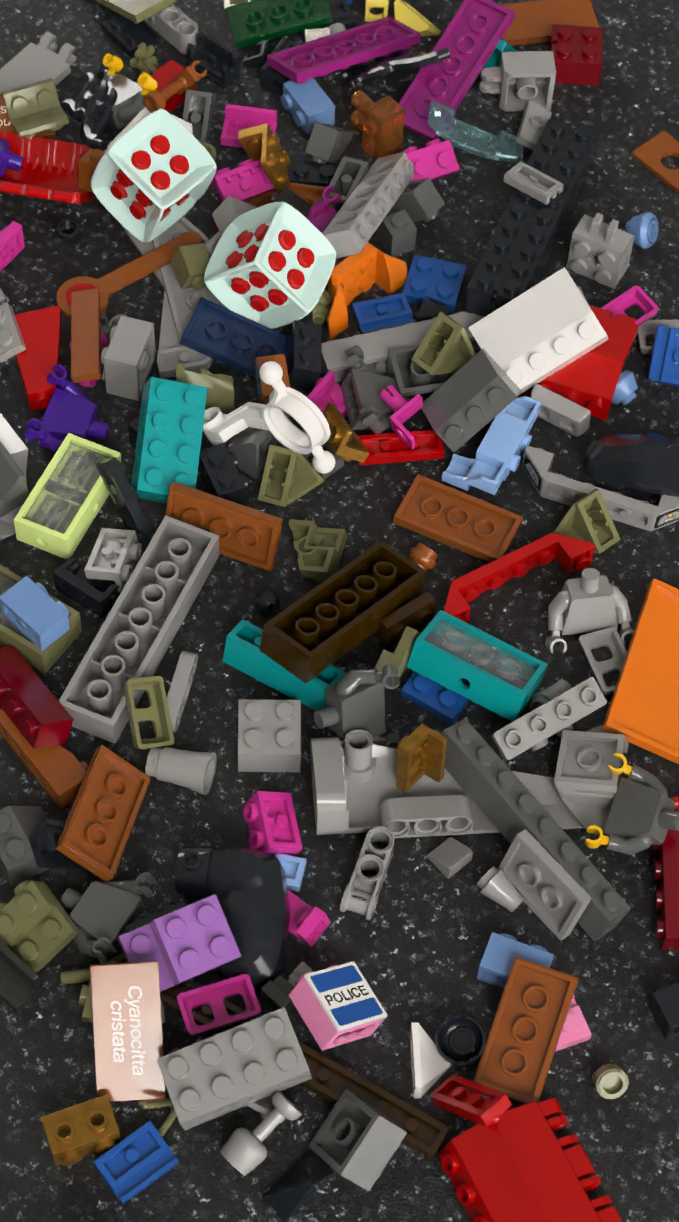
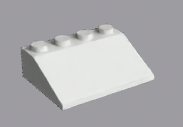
(540, 331)

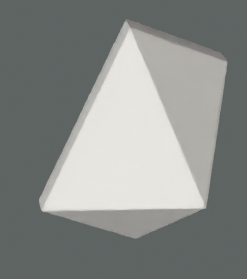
(425, 1061)

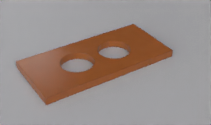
(651, 154)

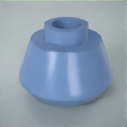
(644, 228)
(625, 388)

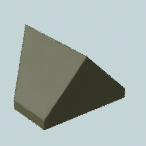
(444, 347)
(286, 476)
(590, 522)

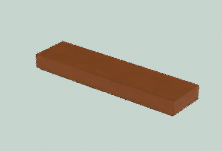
(85, 335)

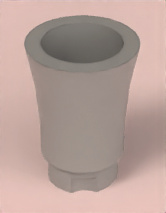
(182, 767)

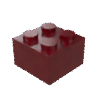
(577, 53)

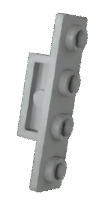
(550, 718)

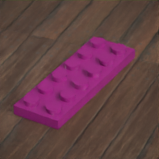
(471, 41)
(343, 49)

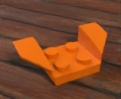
(357, 275)

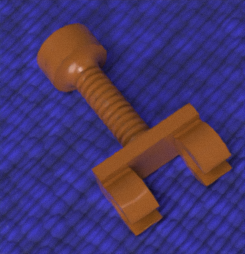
(185, 80)

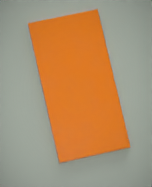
(648, 685)

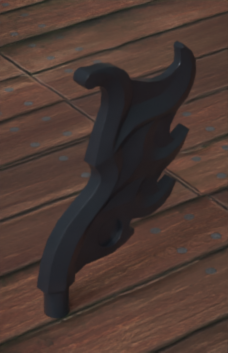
(386, 65)
(91, 108)

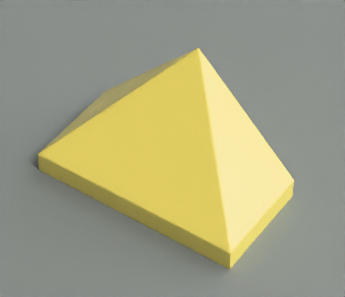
(412, 18)

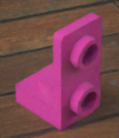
(305, 921)

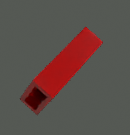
(43, 340)

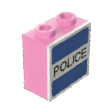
(337, 1005)

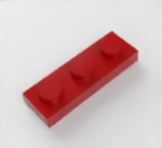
(392, 449)
(471, 1100)

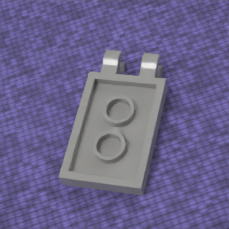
(37, 64)

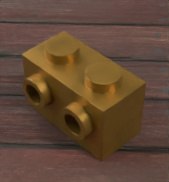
(81, 1131)

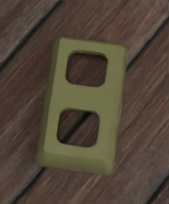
(156, 712)

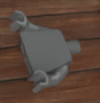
(362, 393)
(360, 704)
(105, 912)

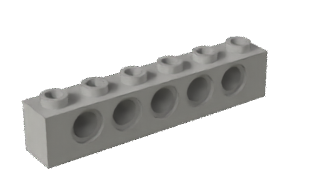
(369, 204)

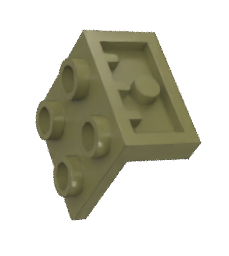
(34, 108)

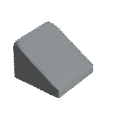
(450, 856)

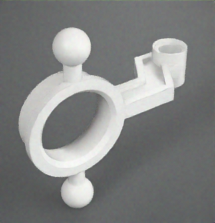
(270, 417)

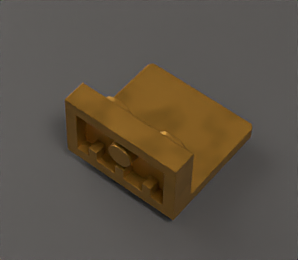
(265, 145)

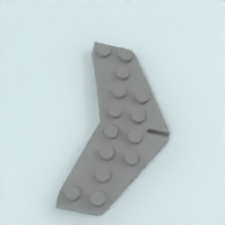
(177, 306)

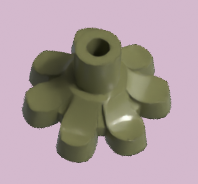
(144, 59)

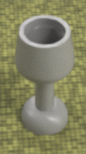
(245, 1148)

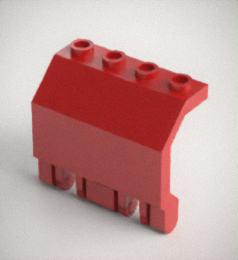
(525, 1172)

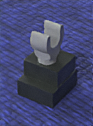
(275, 993)

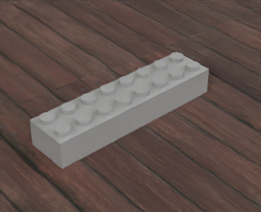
(140, 626)

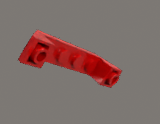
(568, 551)

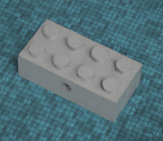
(234, 1068)

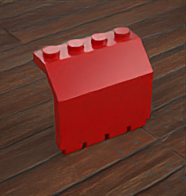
(47, 169)
(594, 376)

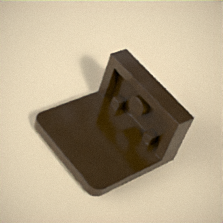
(412, 615)

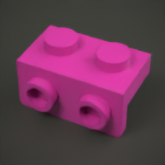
(242, 118)
(433, 161)

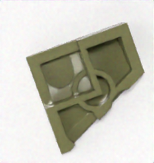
(220, 387)
(317, 548)
(402, 652)

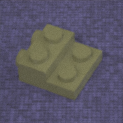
(35, 924)

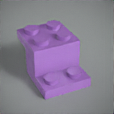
(183, 942)

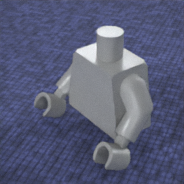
(586, 607)

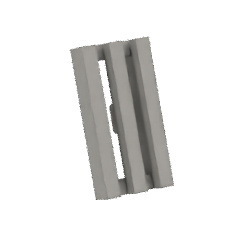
(533, 182)

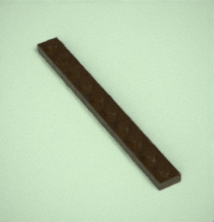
(332, 1079)

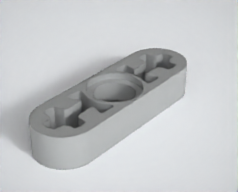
(181, 686)

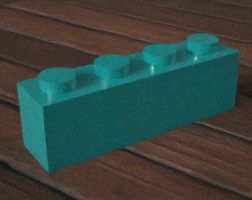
(244, 654)

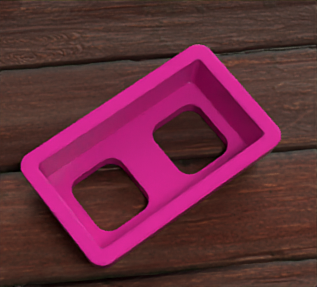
(631, 297)
(214, 996)

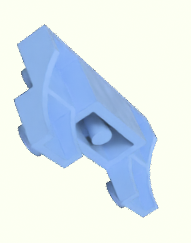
(498, 450)

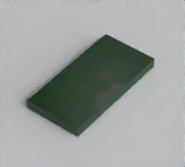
(273, 19)

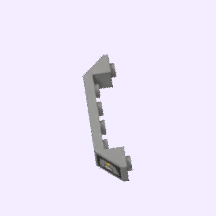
(621, 508)

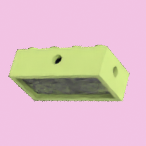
(65, 498)

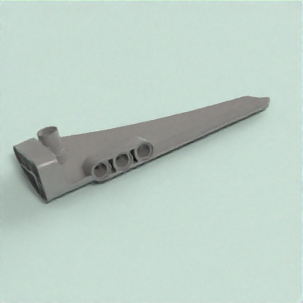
(358, 792)

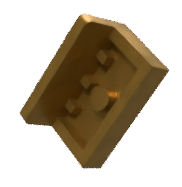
(343, 439)
(419, 755)

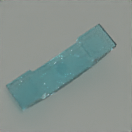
(472, 139)

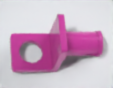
(402, 412)

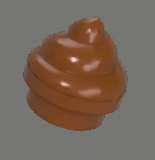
(423, 556)

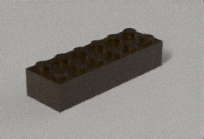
(341, 611)

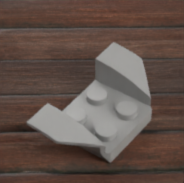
(584, 775)

